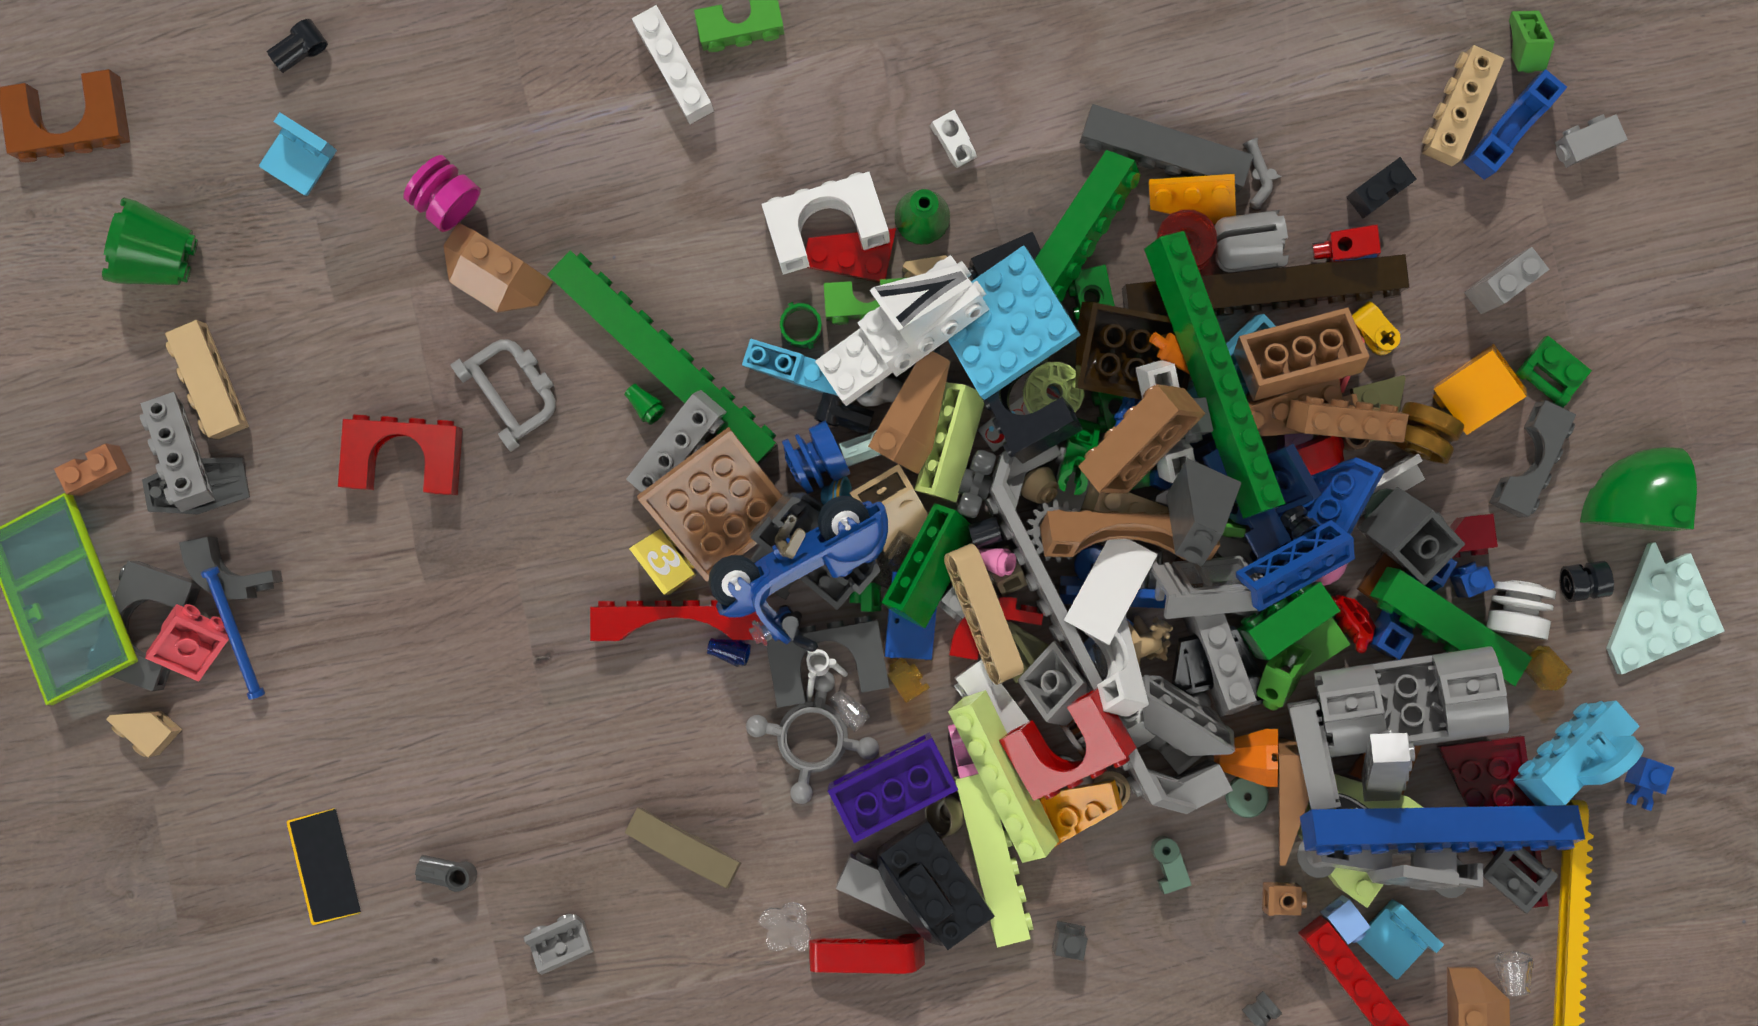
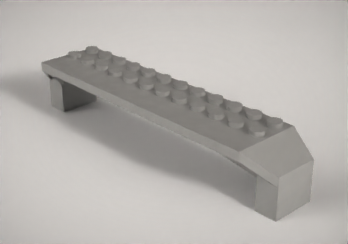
(1178, 793)

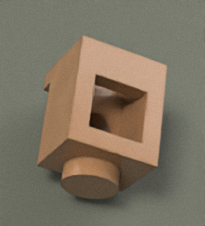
(1276, 892)

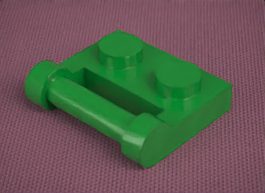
(1558, 365)

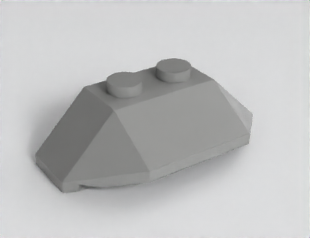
(1183, 721)

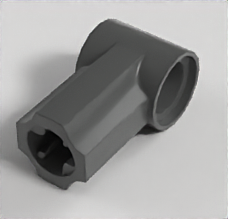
(443, 872)

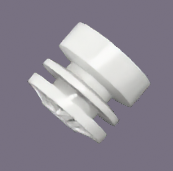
(1521, 609)

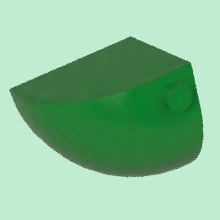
(1645, 492)

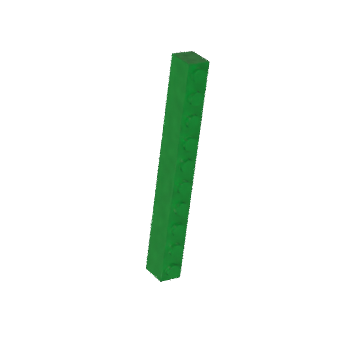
(655, 349)
(1213, 373)

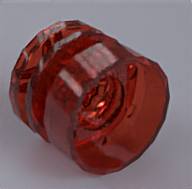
(1198, 230)

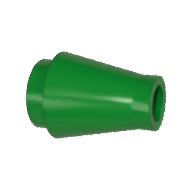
(645, 405)

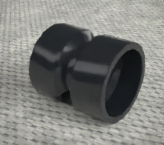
(1592, 580)

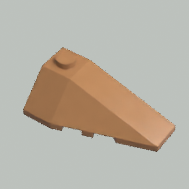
(912, 420)

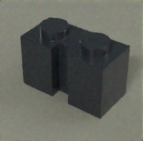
(1381, 187)

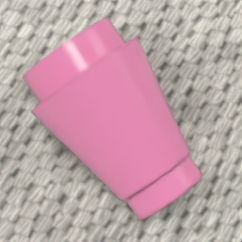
(997, 559)

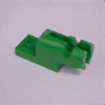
(1074, 455)

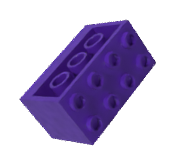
(891, 787)

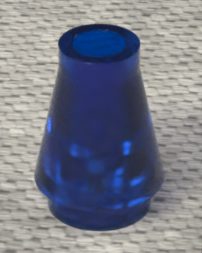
(731, 651)

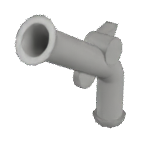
(1261, 172)

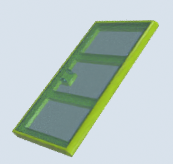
(61, 600)

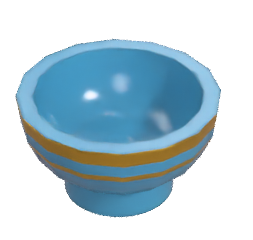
(838, 488)

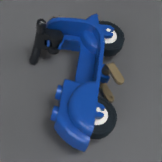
(844, 539)

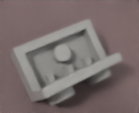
(559, 943)

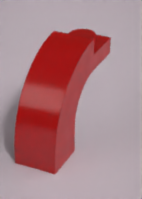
(1321, 453)
(962, 641)

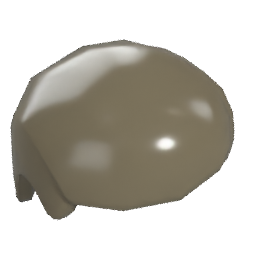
(945, 816)

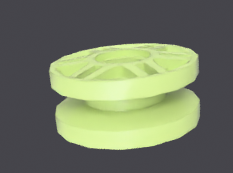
(1047, 375)

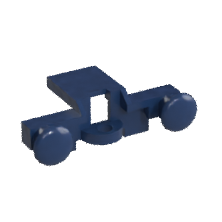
(1296, 487)

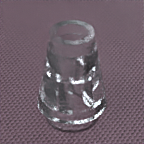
(849, 710)

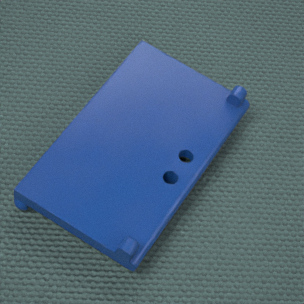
(908, 639)

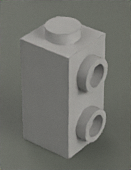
(1590, 141)

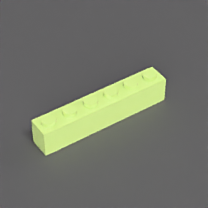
(1022, 817)
(994, 863)

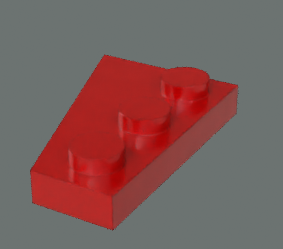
(845, 256)

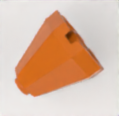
(1253, 758)

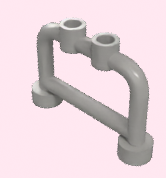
(526, 361)

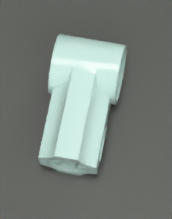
(857, 449)

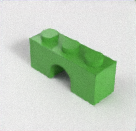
(717, 32)
(842, 304)

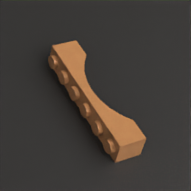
(1070, 532)

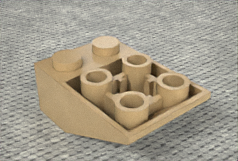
(900, 500)

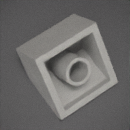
(1053, 684)

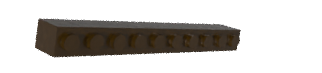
(1287, 286)

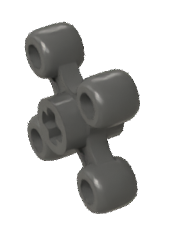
(975, 484)

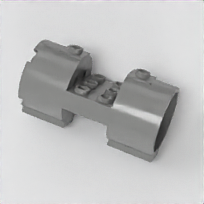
(1423, 696)

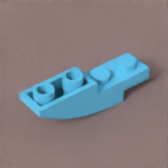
(786, 366)

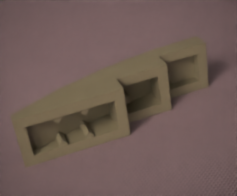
(683, 848)

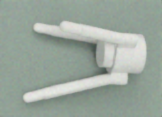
(818, 665)

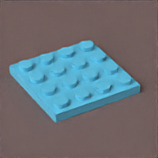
(1018, 330)

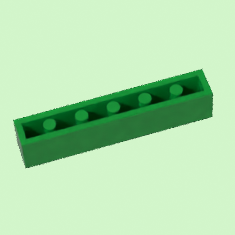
(1087, 220)
(1444, 621)

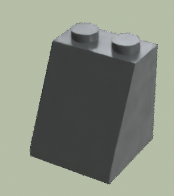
(1199, 509)
(1411, 535)

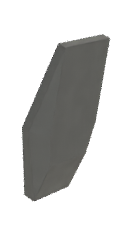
(226, 480)

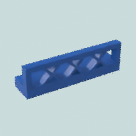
(1302, 567)

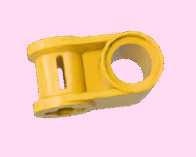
(1374, 327)

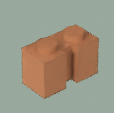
(102, 466)

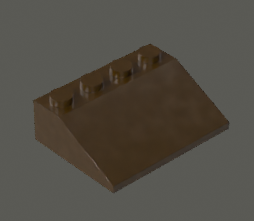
(1114, 344)

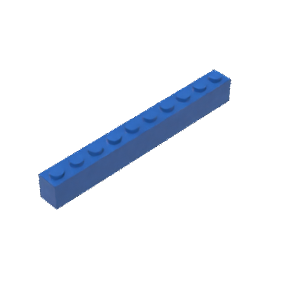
(1441, 828)

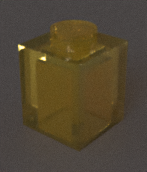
(1547, 669)

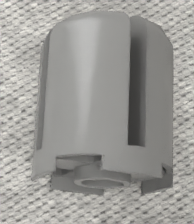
(1251, 242)

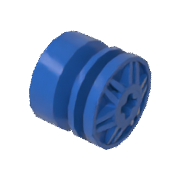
(815, 457)

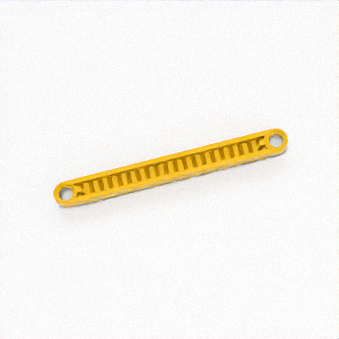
(1571, 927)

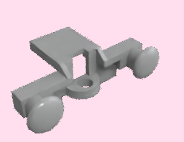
(1427, 871)

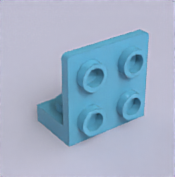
(297, 156)
(1397, 939)

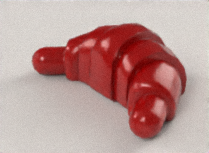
(1354, 622)

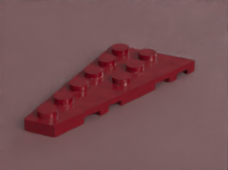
(1485, 779)

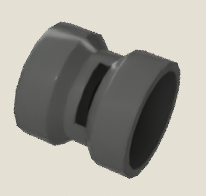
(1262, 1010)

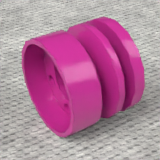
(441, 193)

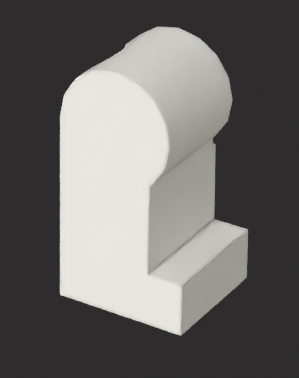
(954, 138)

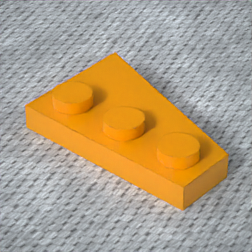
(1206, 194)
(1081, 807)

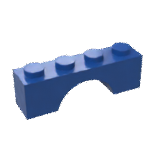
(1514, 123)
(1391, 635)

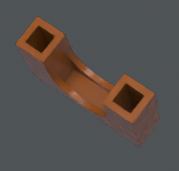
(101, 126)

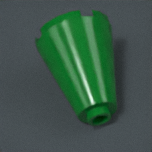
(922, 216)

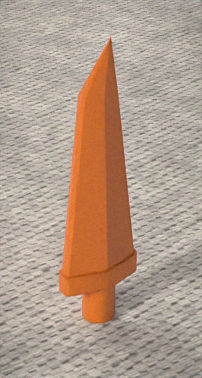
(1169, 350)

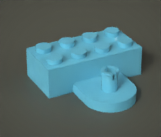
(1585, 751)

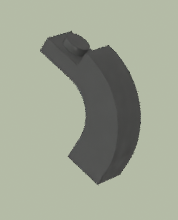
(205, 553)

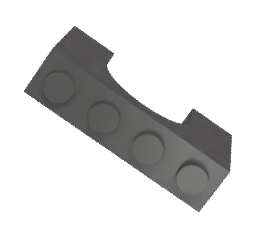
(137, 585)
(860, 638)

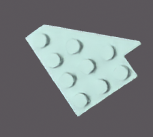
(1662, 612)

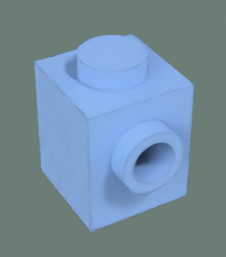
(1346, 920)

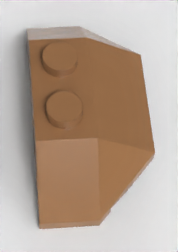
(492, 272)
(1475, 999)

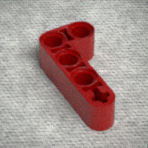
(886, 956)

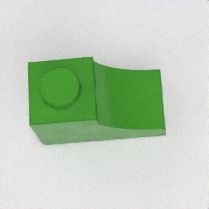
(1531, 41)

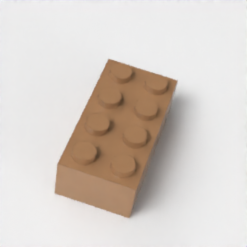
(1301, 354)
(1141, 439)

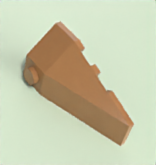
(1291, 796)

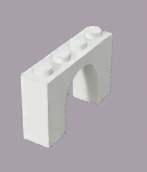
(851, 195)

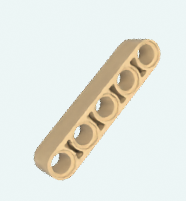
(983, 614)

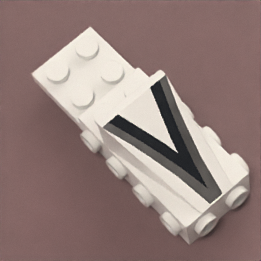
(907, 326)

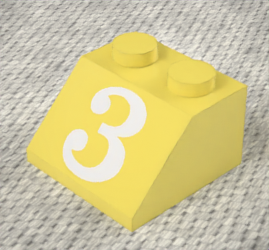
(663, 562)

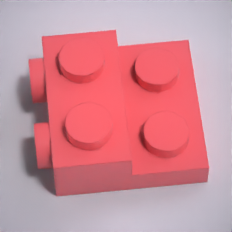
(188, 642)

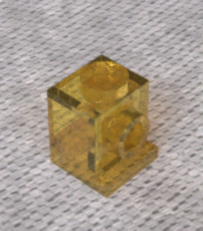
(907, 679)

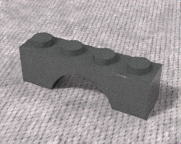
(1548, 428)

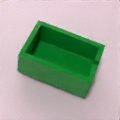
(1287, 620)

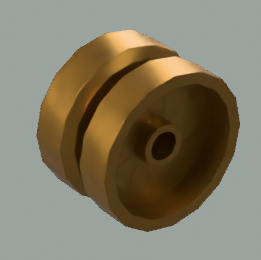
(1430, 433)

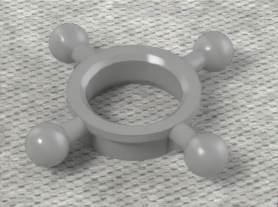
(801, 791)

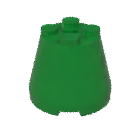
(147, 247)

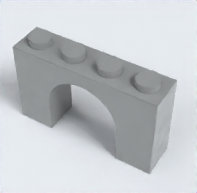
(1231, 684)

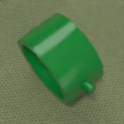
(796, 307)

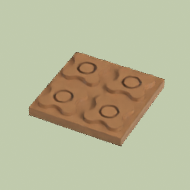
(712, 501)

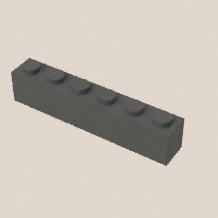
(1162, 146)

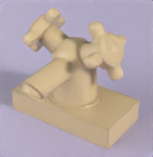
(1149, 642)

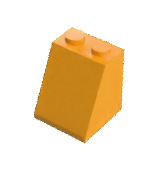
(1480, 389)

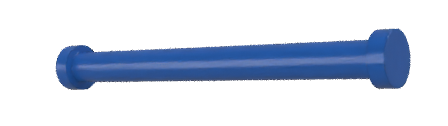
(233, 633)

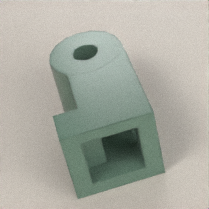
(1171, 864)

